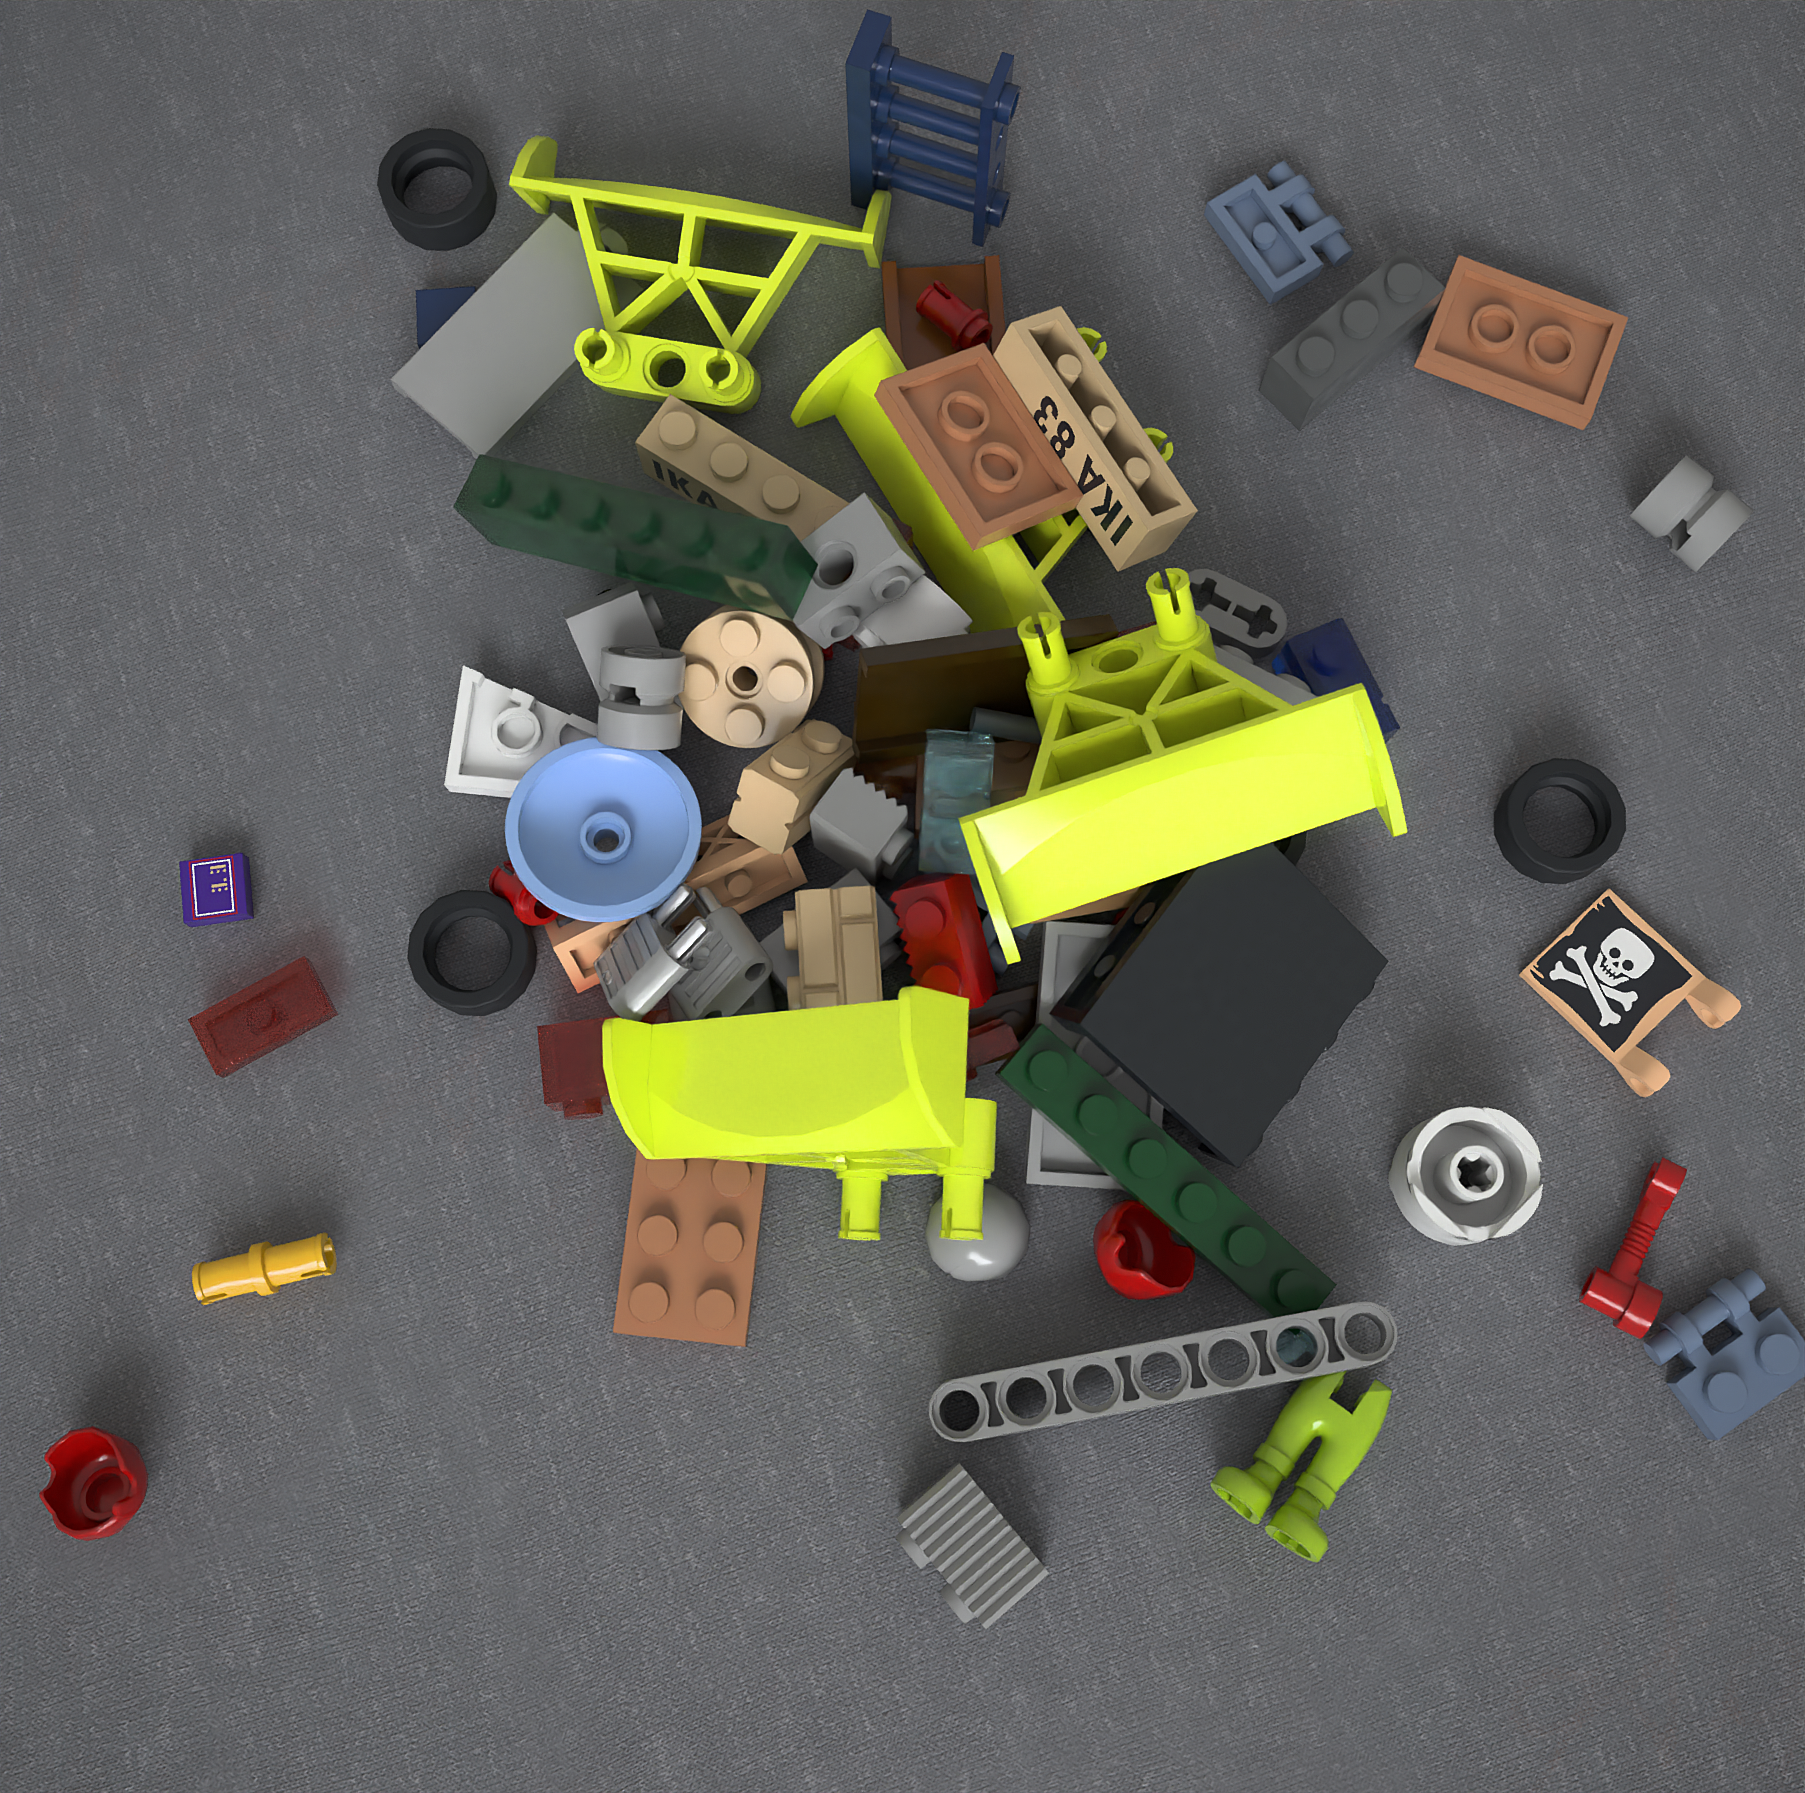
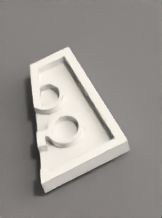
(503, 735)

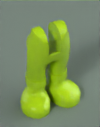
(1343, 1447)

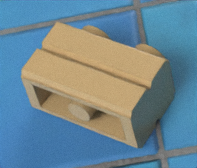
(788, 783)
(835, 947)

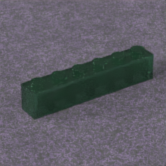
(638, 536)

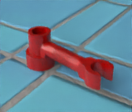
(1619, 1291)

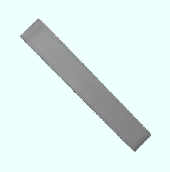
(1191, 1353)

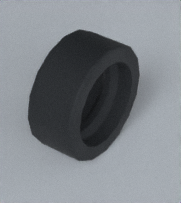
(429, 150)
(1592, 788)
(441, 916)

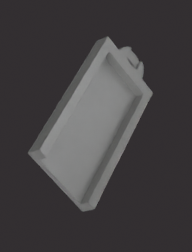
(512, 339)

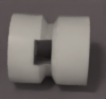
(1691, 513)
(641, 697)

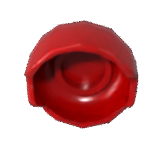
(1140, 1254)
(94, 1483)

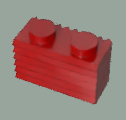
(945, 936)

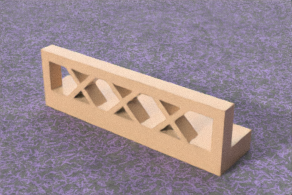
(734, 870)

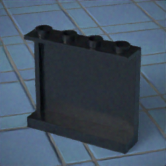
(1223, 993)

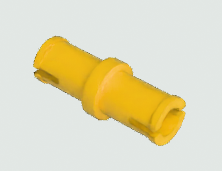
(264, 1268)

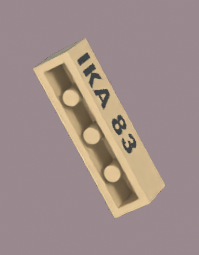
(728, 472)
(1126, 485)

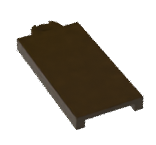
(942, 680)

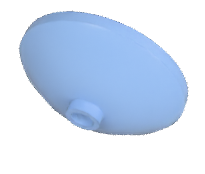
(596, 794)

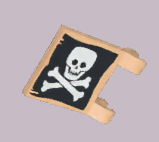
(1618, 982)

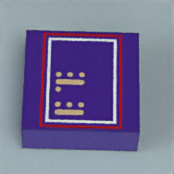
(216, 890)

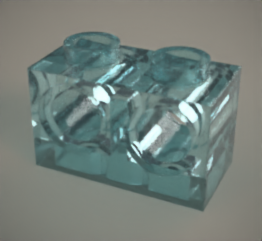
(953, 786)

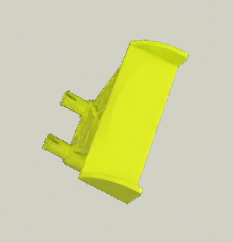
(630, 362)
(990, 583)
(1164, 766)
(816, 1088)

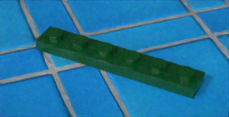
(1163, 1176)

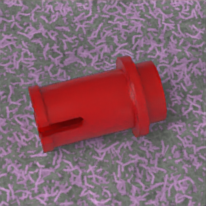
(954, 317)
(525, 905)

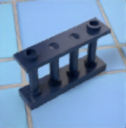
(875, 137)

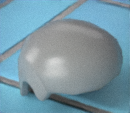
(1004, 1241)

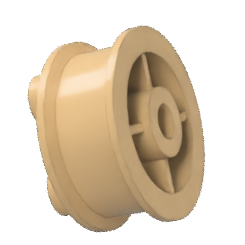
(732, 702)

